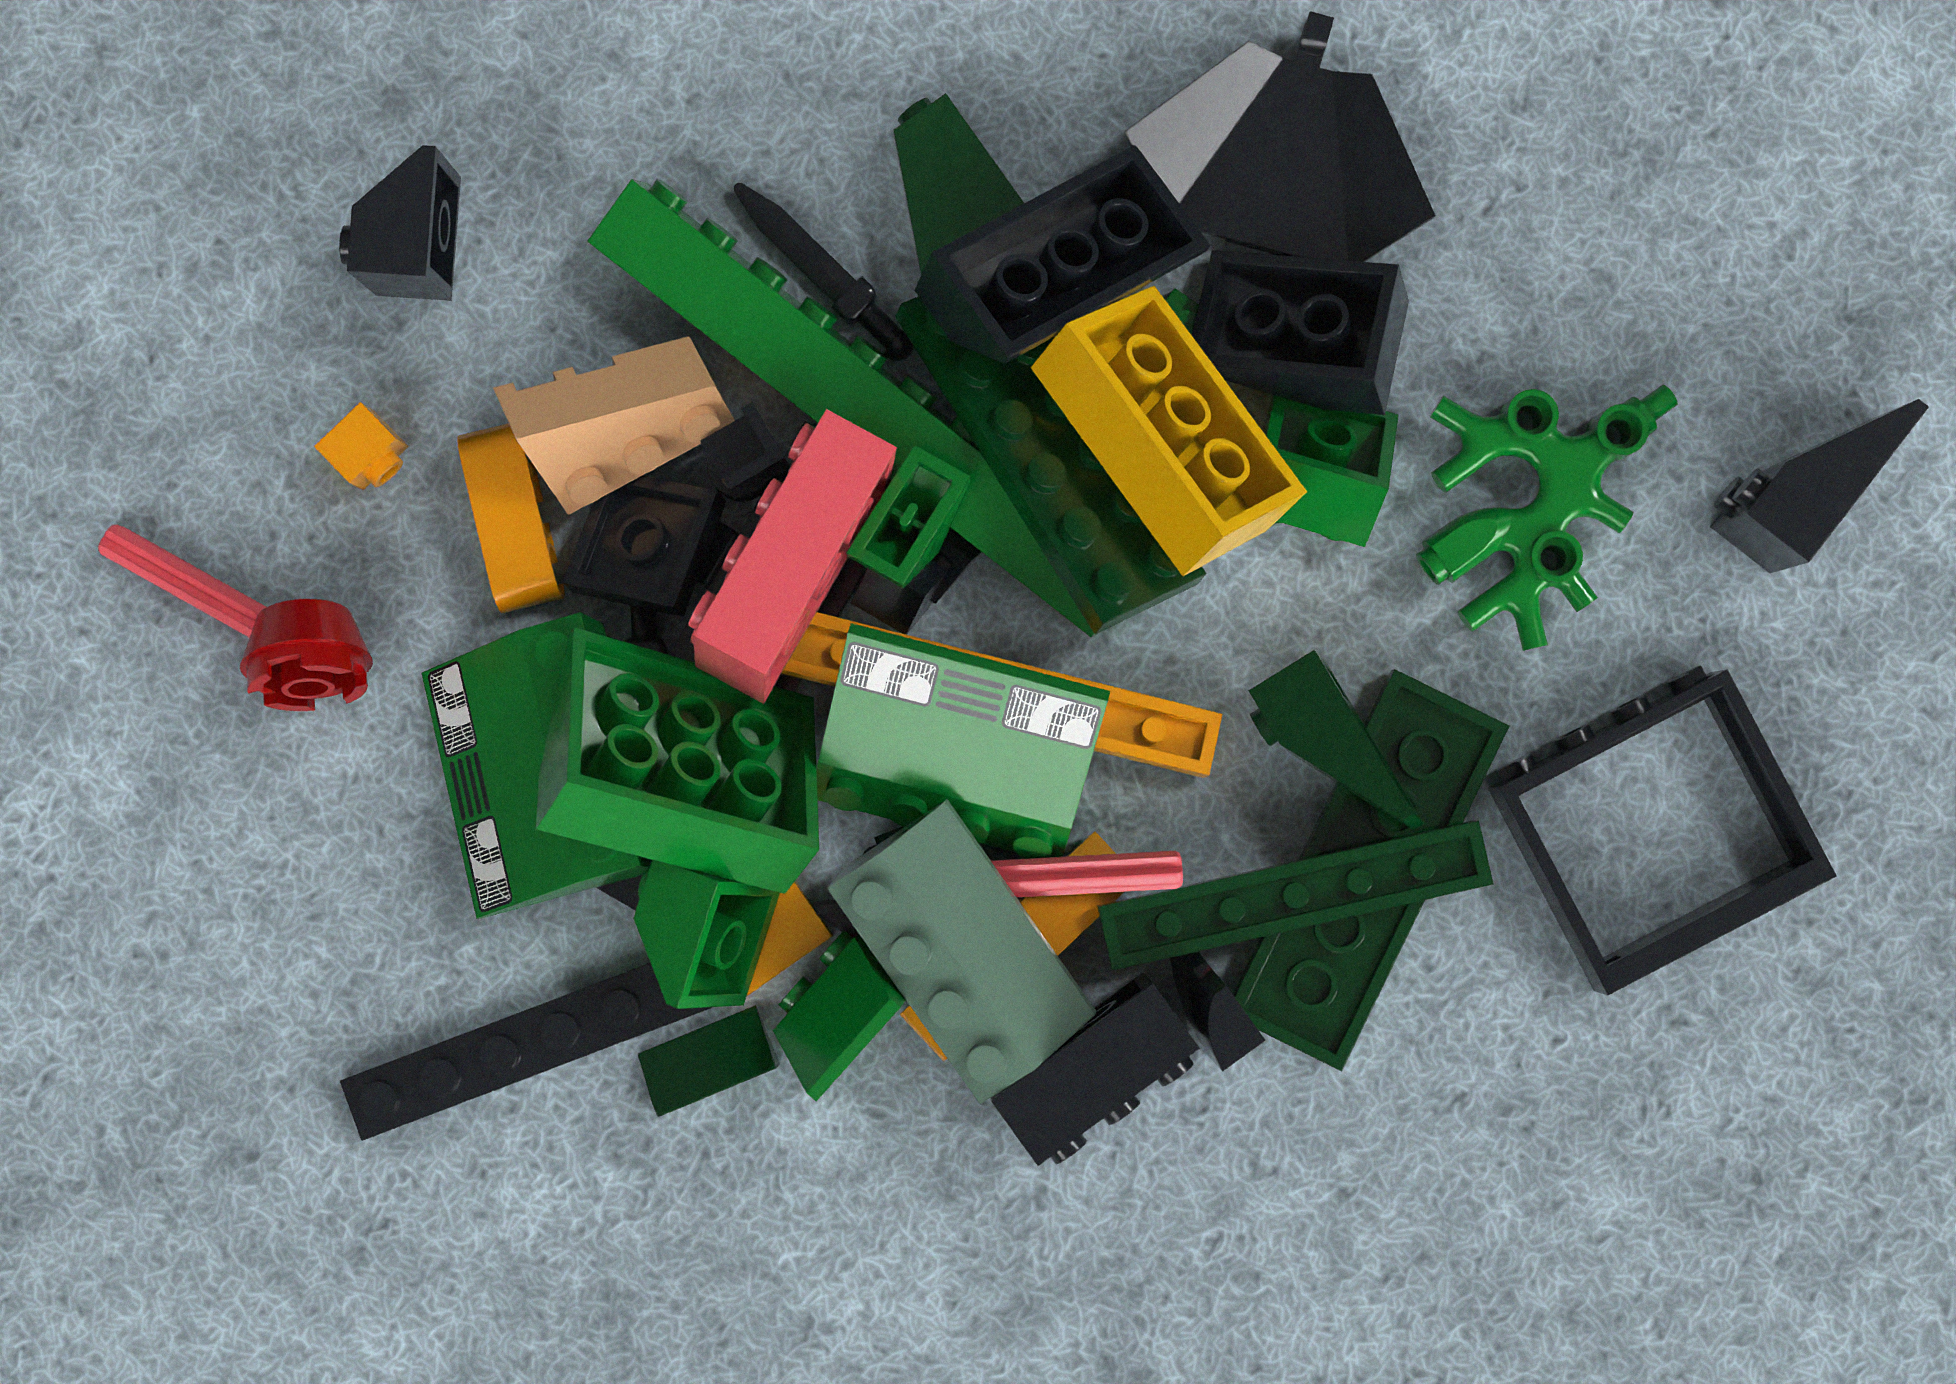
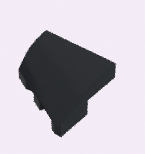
(1213, 1011)

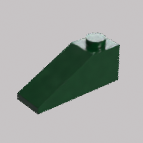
(1319, 725)

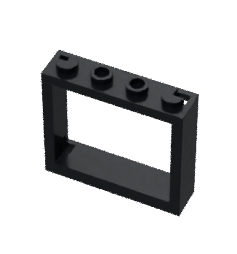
(1803, 872)

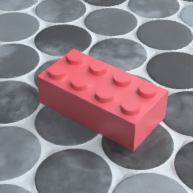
(792, 556)

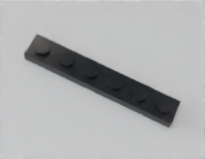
(509, 1051)

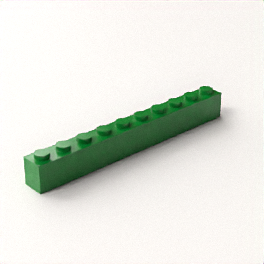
(812, 363)

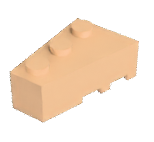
(615, 421)

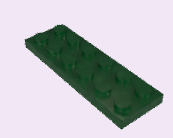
(1050, 477)
(1324, 979)

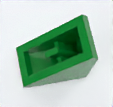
(910, 518)

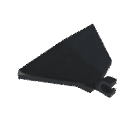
(1286, 155)

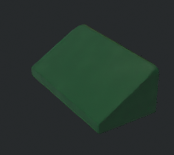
(707, 1060)

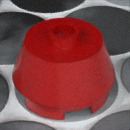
(304, 654)

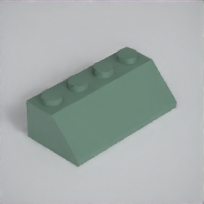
(962, 951)

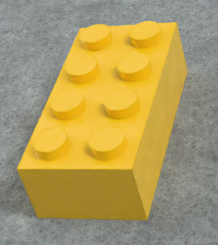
(1167, 429)

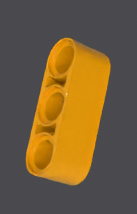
(508, 519)

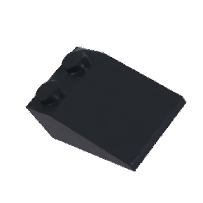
(1304, 327)
(1794, 506)

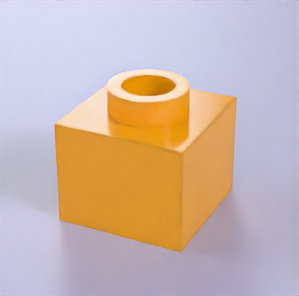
(363, 448)

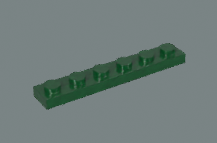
(1295, 895)

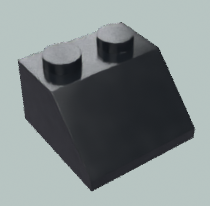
(406, 230)

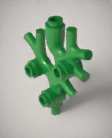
(1568, 489)

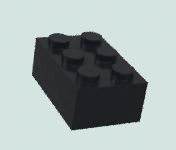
(1098, 1072)

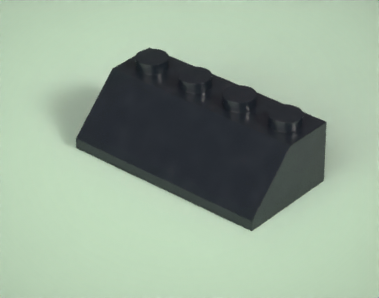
(1058, 258)

